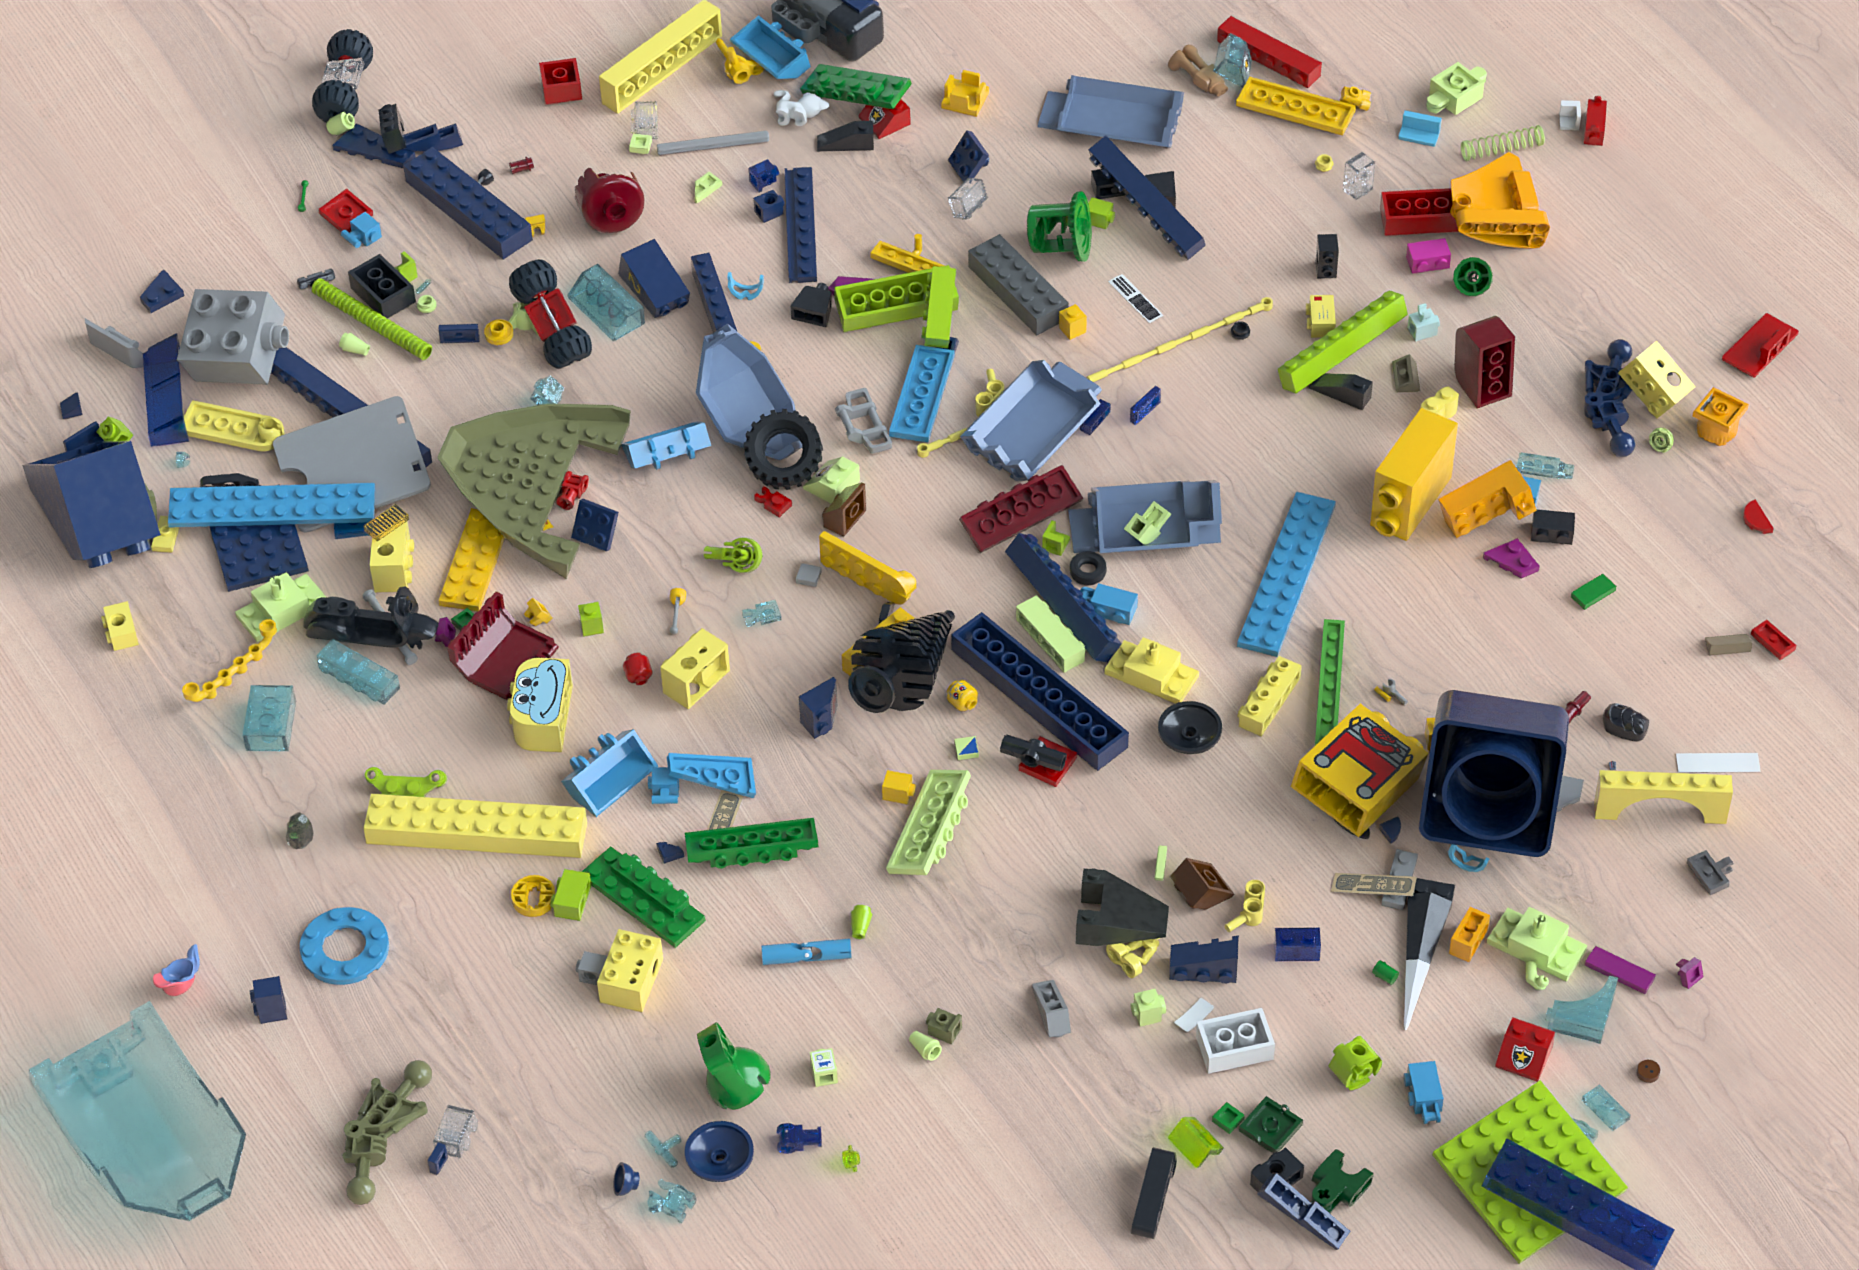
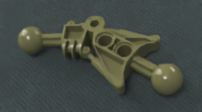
(369, 1133)

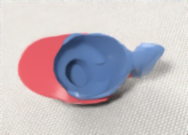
(179, 974)

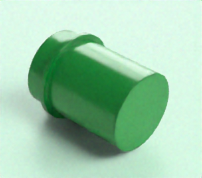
(1385, 972)

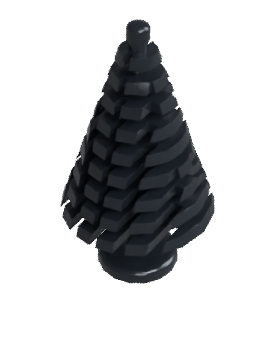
(899, 663)

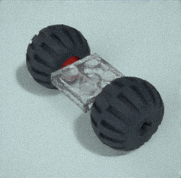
(348, 56)

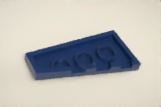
(371, 145)

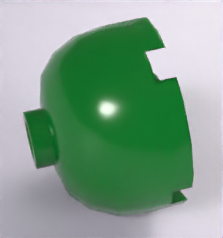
(1464, 277)

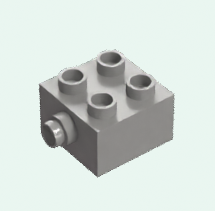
(232, 336)

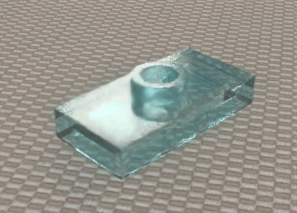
(1606, 1107)

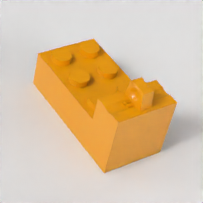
(1486, 499)

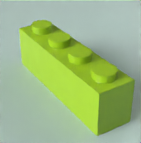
(939, 307)

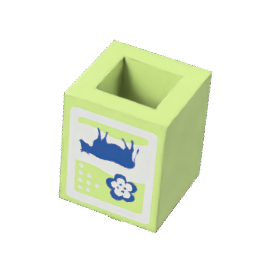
(823, 1067)

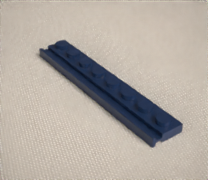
(800, 225)

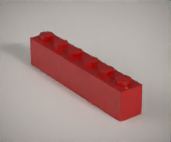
(1273, 53)

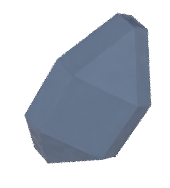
(740, 386)

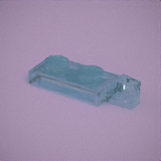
(1544, 466)

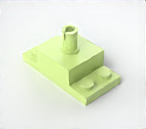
(280, 601)
(1539, 940)

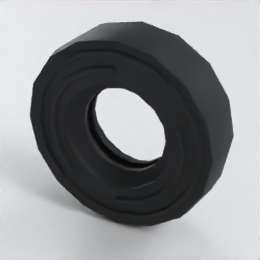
(1088, 557)

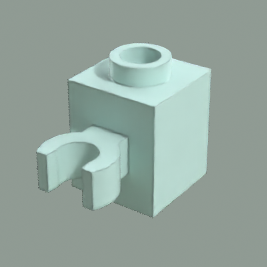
(1423, 323)

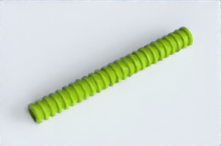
(371, 319)

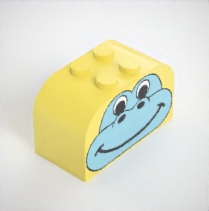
(540, 703)

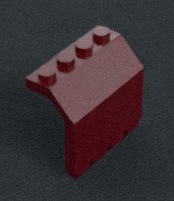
(495, 646)

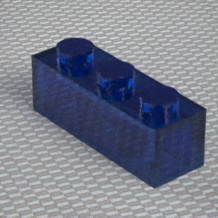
(1096, 417)

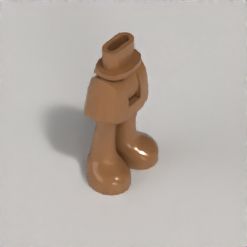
(1203, 78)

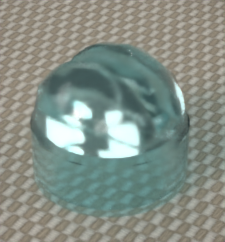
(180, 459)

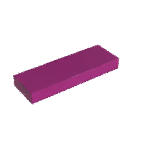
(1625, 971)

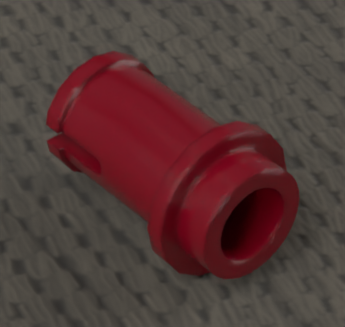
(524, 164)

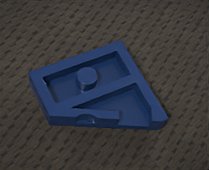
(161, 292)

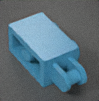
(1112, 602)
(1425, 1090)

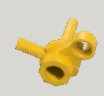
(738, 67)

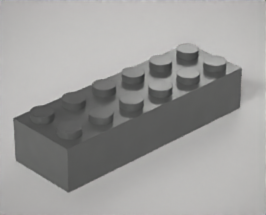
(1017, 284)

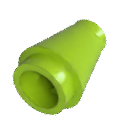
(860, 920)

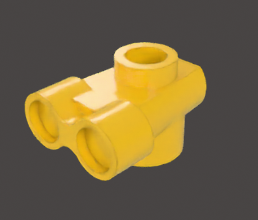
(1356, 97)

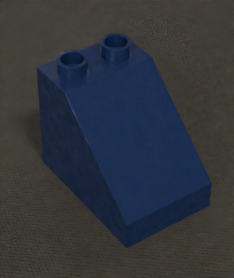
(95, 500)

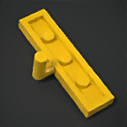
(901, 258)

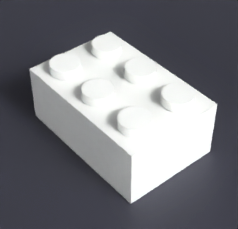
(1235, 1040)

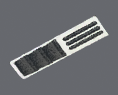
(1135, 298)

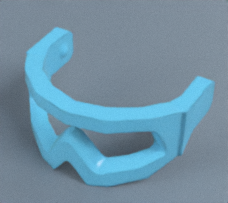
(731, 282)
(1480, 867)

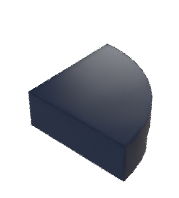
(1391, 829)
(669, 852)

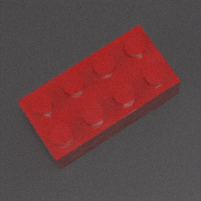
(1417, 212)

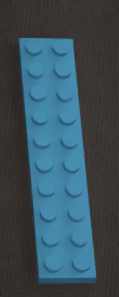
(271, 505)
(1286, 574)

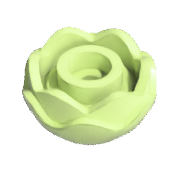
(1656, 442)

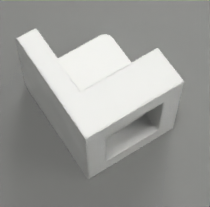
(1570, 115)

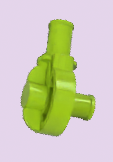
(747, 555)

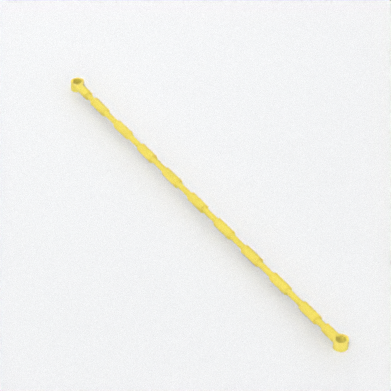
(1266, 305)

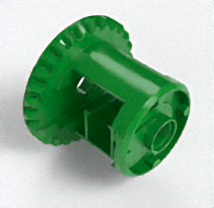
(1075, 215)

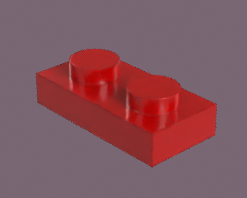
(1773, 639)

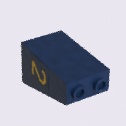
(653, 279)

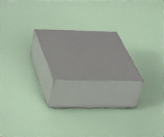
(808, 575)

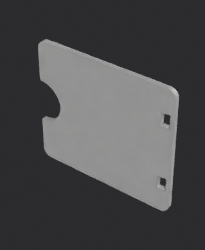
(358, 449)

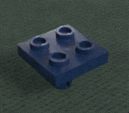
(968, 156)
(594, 524)

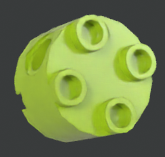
(1355, 1063)

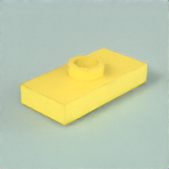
(168, 536)

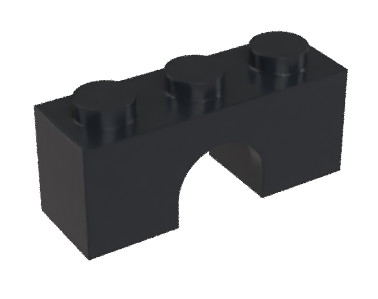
(392, 128)

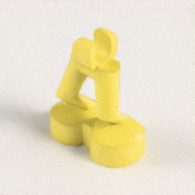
(1128, 961)

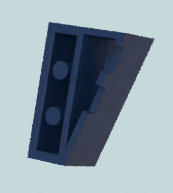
(1205, 962)

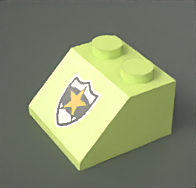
(833, 478)

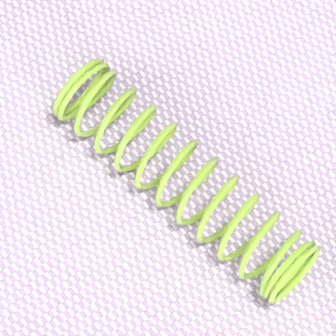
(1470, 152)

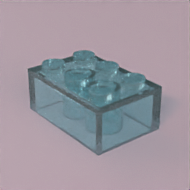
(269, 718)

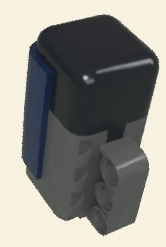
(843, 25)

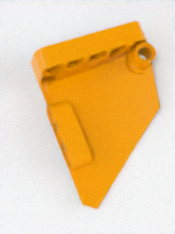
(1499, 205)

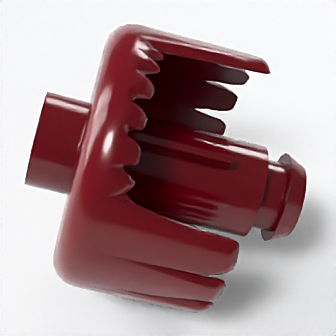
(609, 201)

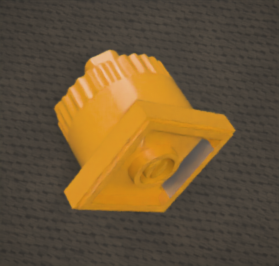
(1719, 416)

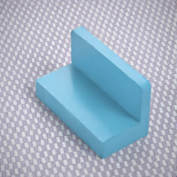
(1420, 128)

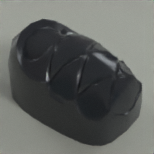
(1625, 722)

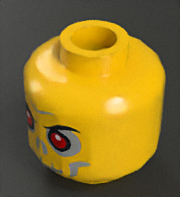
(962, 695)

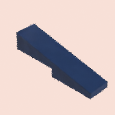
(1307, 1214)

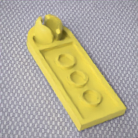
(232, 426)

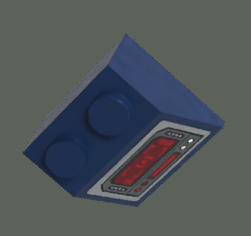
(819, 708)

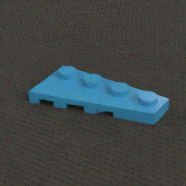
(719, 772)

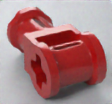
(572, 488)

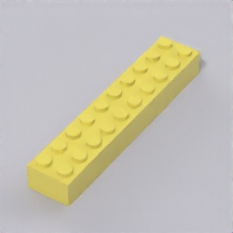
(475, 825)

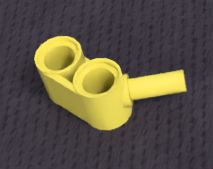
(994, 389)
(1252, 906)

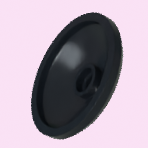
(1192, 720)

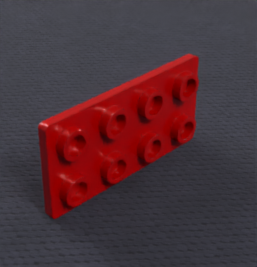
(1760, 345)

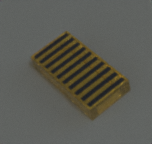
(386, 522)

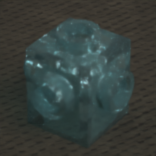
(547, 391)

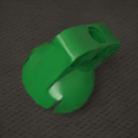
(733, 1073)

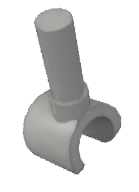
(1391, 690)

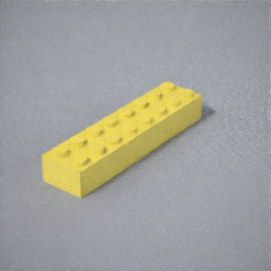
(660, 56)

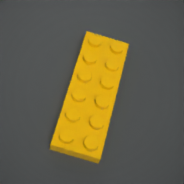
(1296, 105)
(472, 564)

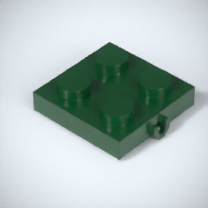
(1271, 1125)

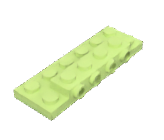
(930, 823)

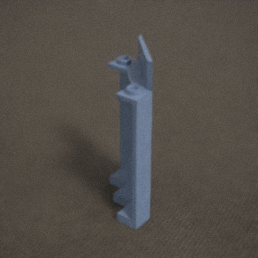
(1114, 110)
(1032, 418)

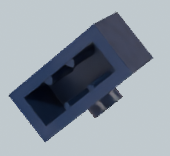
(268, 1000)

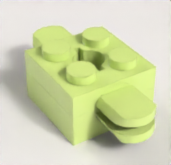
(1456, 89)

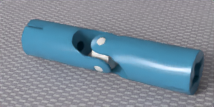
(795, 952)

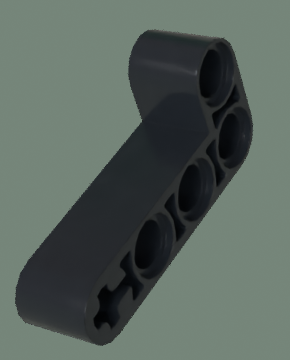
(1153, 1192)

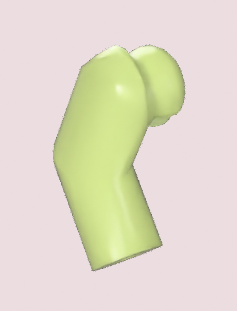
(1533, 979)

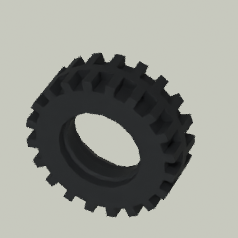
(777, 424)

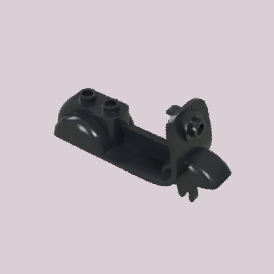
(344, 622)

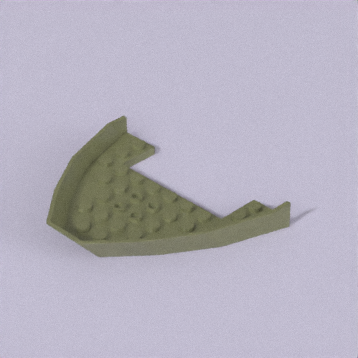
(517, 463)

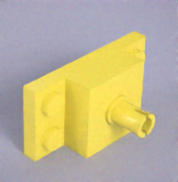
(1152, 669)

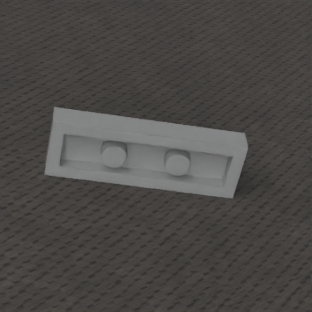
(1403, 865)

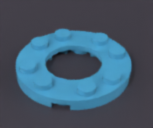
(348, 971)

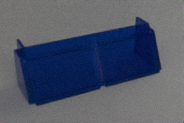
(164, 393)

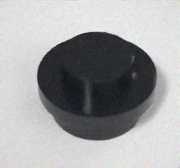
(1240, 330)

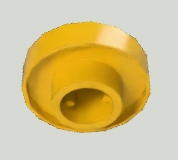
(498, 332)

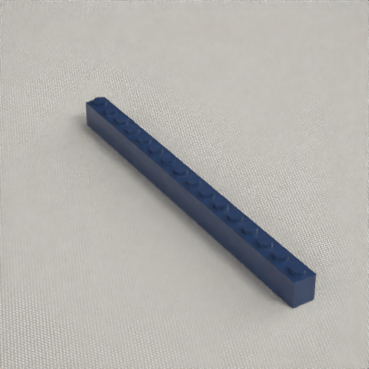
(322, 390)

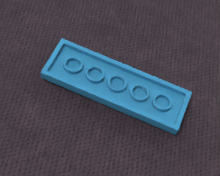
(922, 393)

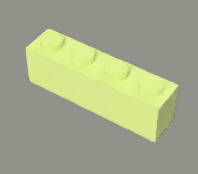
(1050, 633)

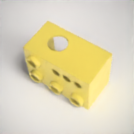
(1651, 381)
(392, 560)
(699, 661)
(628, 970)

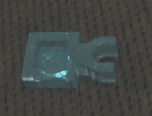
(764, 612)

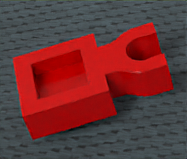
(774, 503)

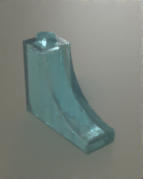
(1583, 1018)

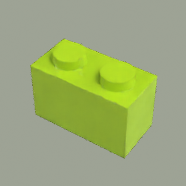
(571, 894)

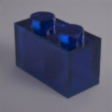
(1297, 944)

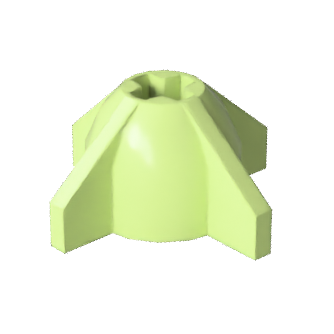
(520, 318)

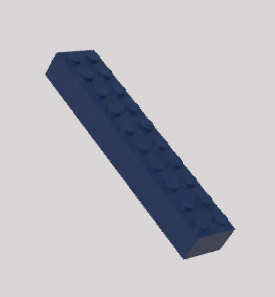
(1040, 691)

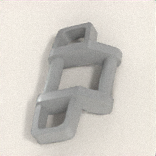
(847, 413)

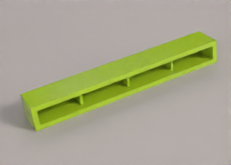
(1342, 341)

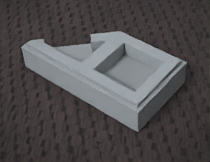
(1569, 792)

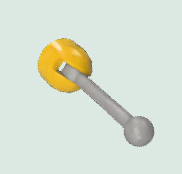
(677, 598)

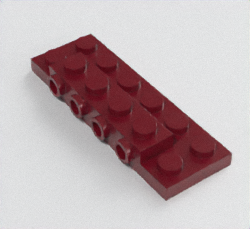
(1020, 508)

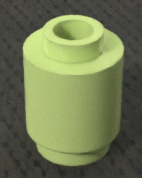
(340, 123)

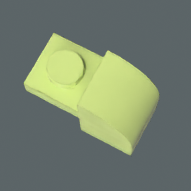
(1147, 527)

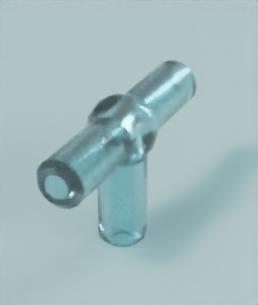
(663, 1148)

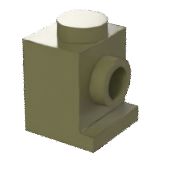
(944, 1025)

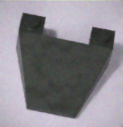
(1124, 914)

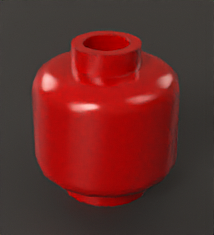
(637, 668)

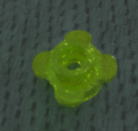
(851, 1158)

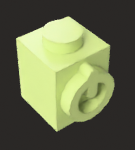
(1148, 1007)

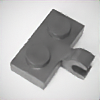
(1710, 873)

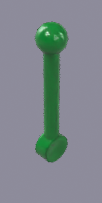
(301, 207)

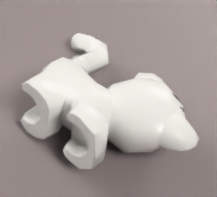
(806, 107)

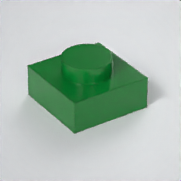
(1228, 1117)

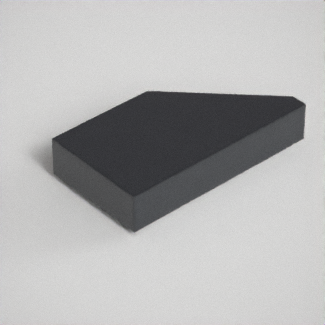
(886, 611)

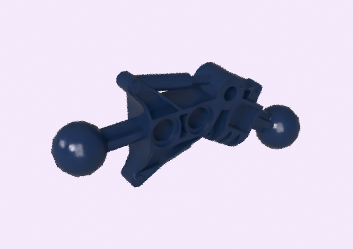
(1606, 404)

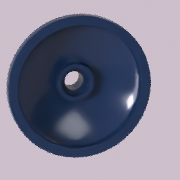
(715, 1142)

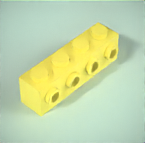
(1269, 695)

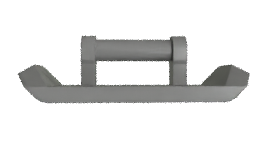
(115, 344)

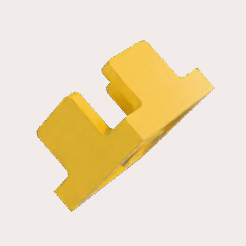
(965, 95)

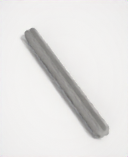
(712, 142)

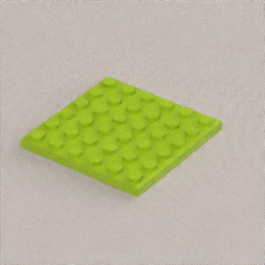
(1541, 1126)

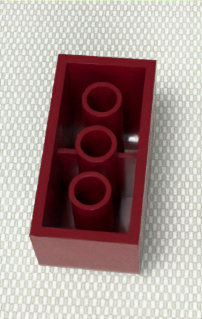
(1485, 360)

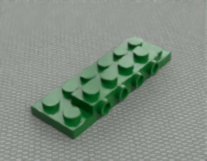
(856, 86)
(751, 843)
(645, 895)

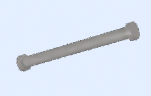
(369, 596)

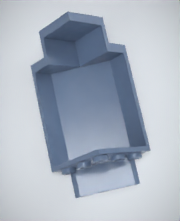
(1193, 518)

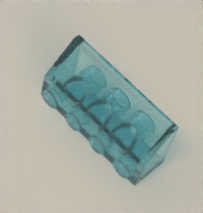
(606, 303)

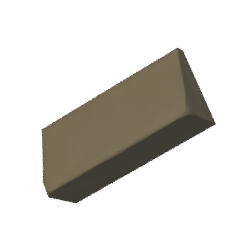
(1406, 374)
(1728, 644)

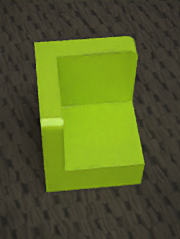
(408, 267)
(1054, 541)

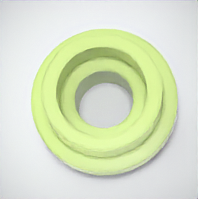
(426, 304)

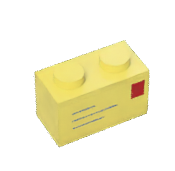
(1321, 315)

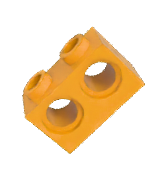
(1469, 934)

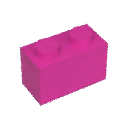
(1428, 255)

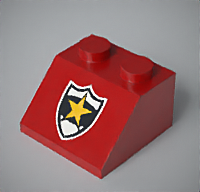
(887, 120)
(1525, 1049)

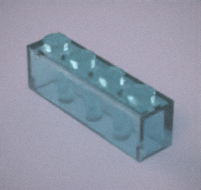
(358, 672)

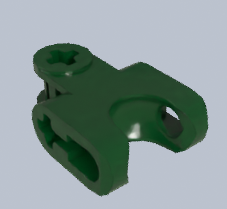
(1336, 1185)

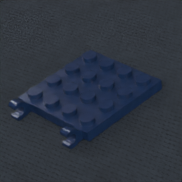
(257, 553)

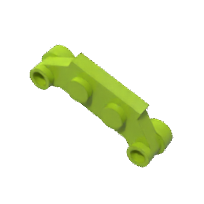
(405, 785)

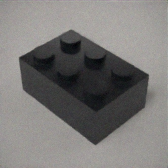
(381, 286)

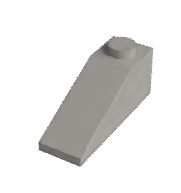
(1052, 1008)

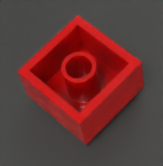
(560, 81)

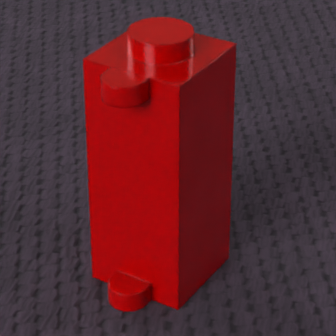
(1595, 121)

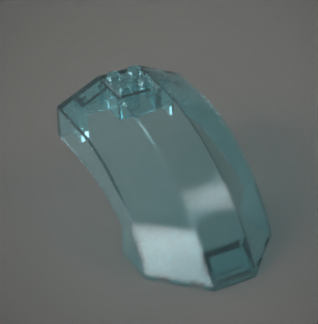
(144, 1119)

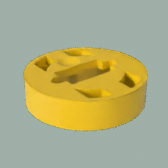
(520, 895)

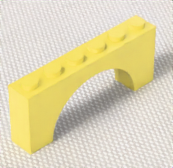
(1620, 789)

